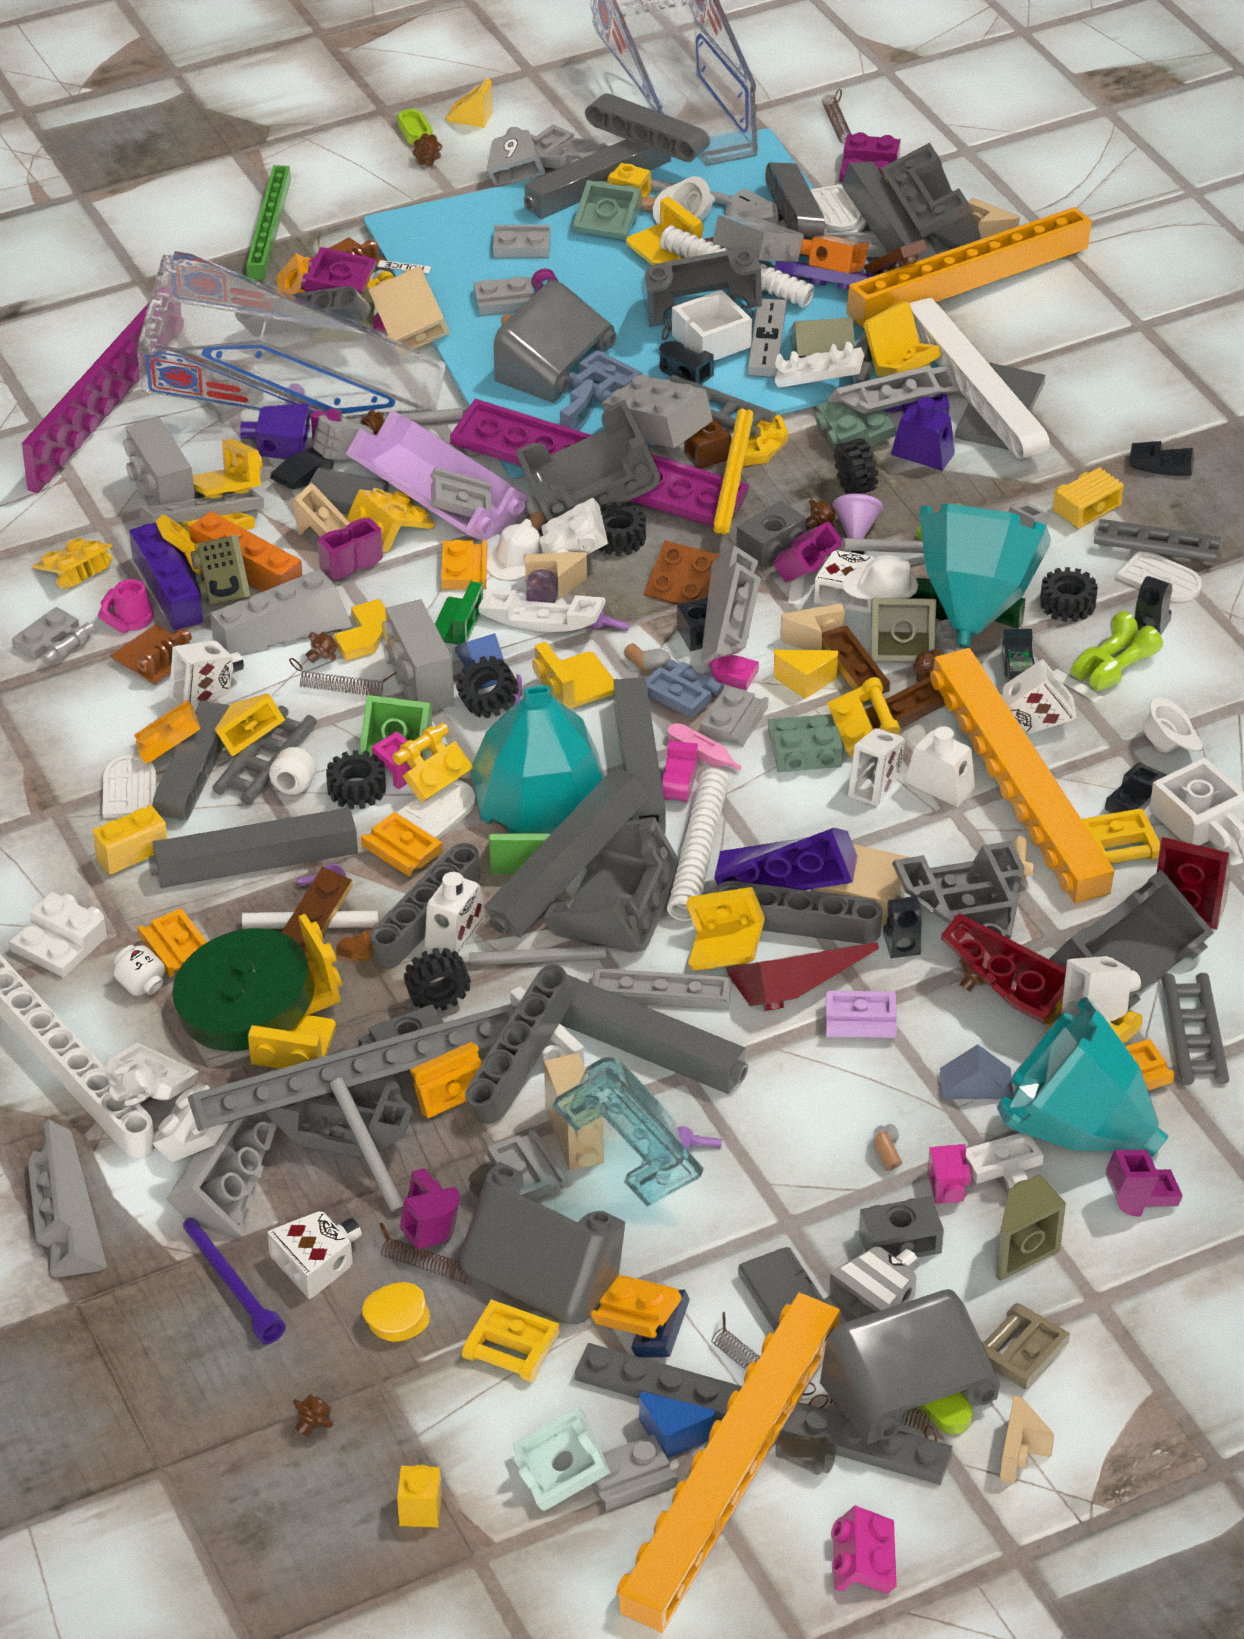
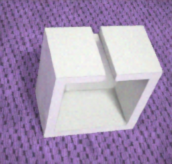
(712, 325)

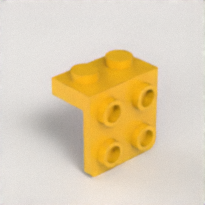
(647, 242)
(896, 342)
(240, 471)
(389, 513)
(573, 679)
(726, 928)
(320, 960)
(283, 1048)

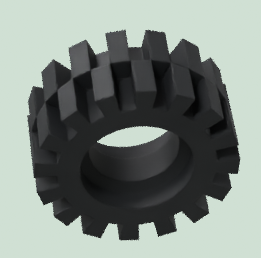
(856, 466)
(624, 528)
(1059, 583)
(494, 699)
(356, 792)
(434, 966)

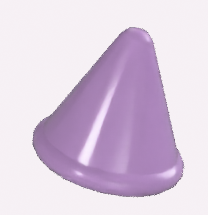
(857, 513)

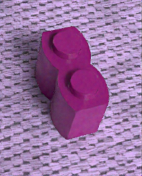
(350, 548)
(807, 552)

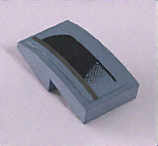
(580, 406)

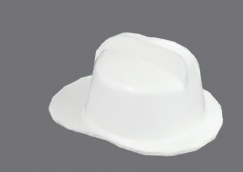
(691, 194)
(508, 557)
(881, 578)
(1170, 727)

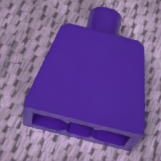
(279, 430)
(925, 435)

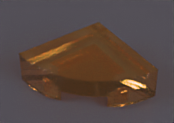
(356, 947)

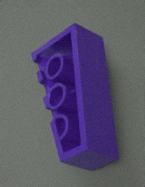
(167, 576)
(795, 864)

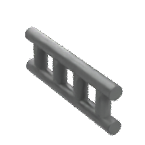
(731, 404)
(1170, 547)
(247, 759)
(1183, 1041)

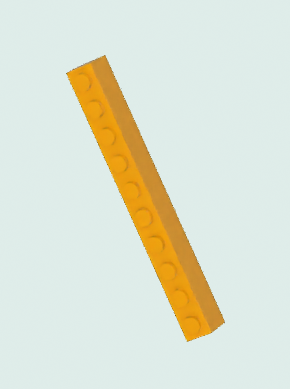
(972, 264)
(1022, 776)
(727, 1464)

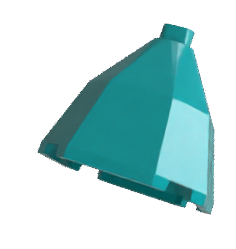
(979, 562)
(534, 765)
(1083, 1089)

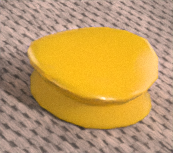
(396, 1311)

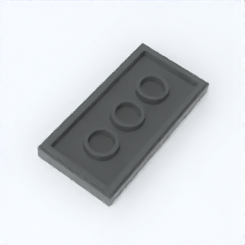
(1024, 385)

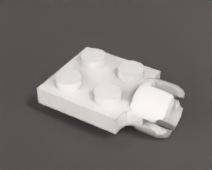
(146, 1074)

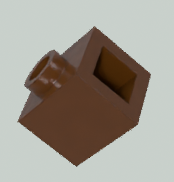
(708, 446)

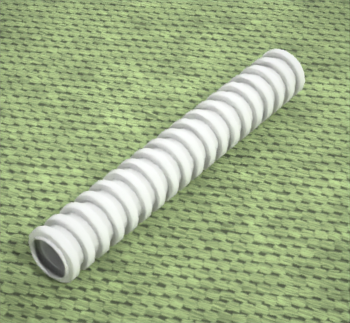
(772, 281)
(698, 841)

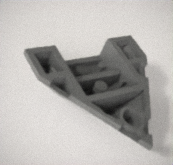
(977, 889)
(323, 1126)

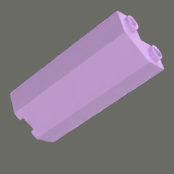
(407, 455)

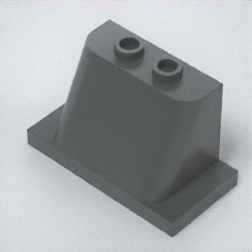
(928, 198)

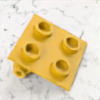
(76, 561)

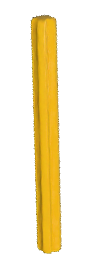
(733, 471)

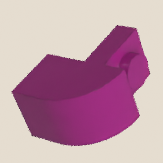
(1139, 1183)
(428, 1211)

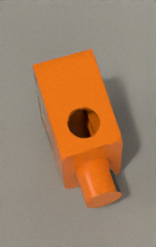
(835, 253)

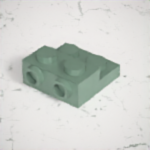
(607, 210)
(847, 424)
(805, 743)

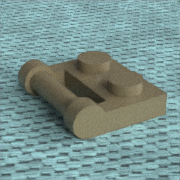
(1030, 1350)

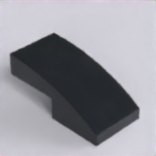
(1153, 459)
(300, 468)
(1135, 789)

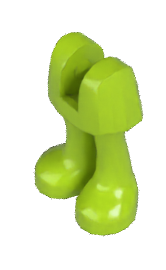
(1099, 660)

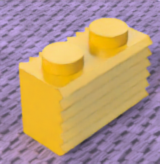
(1088, 497)
(128, 839)

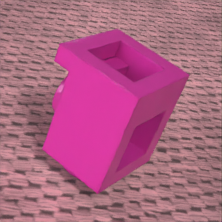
(948, 1173)

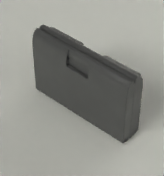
(342, 487)
(775, 1281)

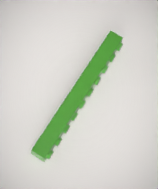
(268, 222)

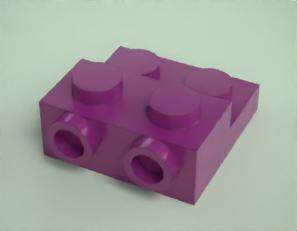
(869, 149)
(338, 269)

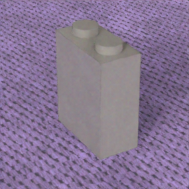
(765, 238)

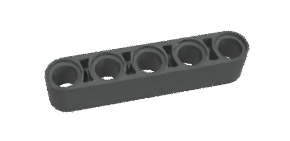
(647, 127)
(794, 199)
(340, 300)
(191, 765)
(815, 913)
(405, 923)
(519, 1059)

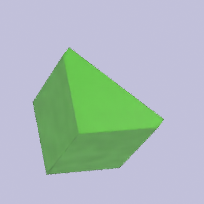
(391, 715)
(511, 851)

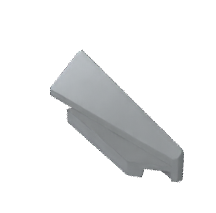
(896, 389)
(729, 604)
(63, 1206)

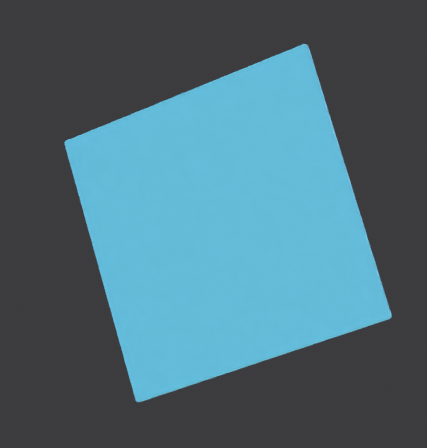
(458, 244)

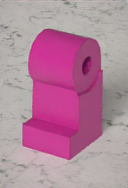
(680, 770)

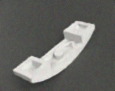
(540, 616)

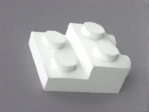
(575, 530)
(60, 934)
(179, 1134)

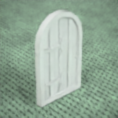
(837, 208)
(1184, 581)
(127, 786)
(442, 809)

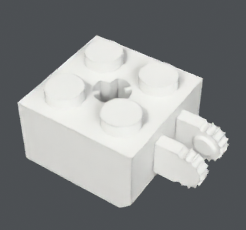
(1199, 805)

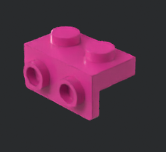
(864, 1550)

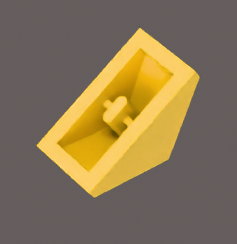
(474, 107)
(805, 669)
(247, 722)

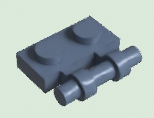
(605, 370)
(682, 688)

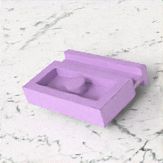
(861, 1014)

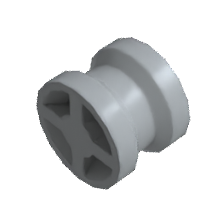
(946, 638)

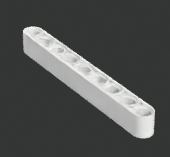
(980, 382)
(72, 1064)

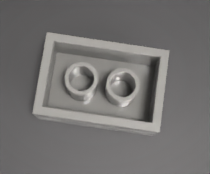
(664, 409)
(157, 463)
(418, 655)

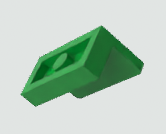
(460, 615)

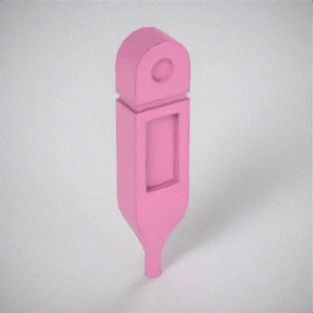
(708, 750)

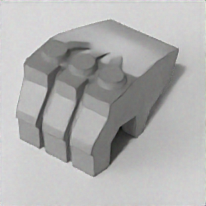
(335, 437)

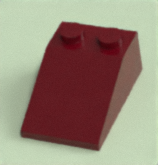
(1199, 875)

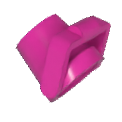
(131, 606)

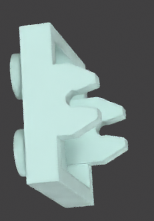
(538, 1451)

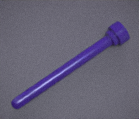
(265, 1323)

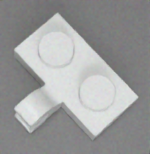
(1004, 1158)

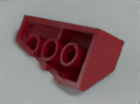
(1015, 972)
(788, 978)

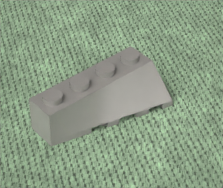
(280, 615)
(222, 1177)

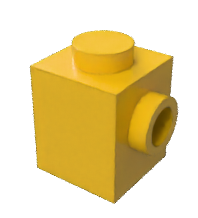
(634, 176)
(419, 1496)

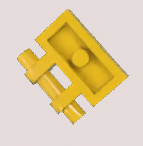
(437, 771)

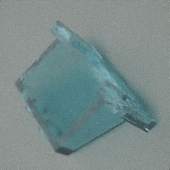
(641, 1120)

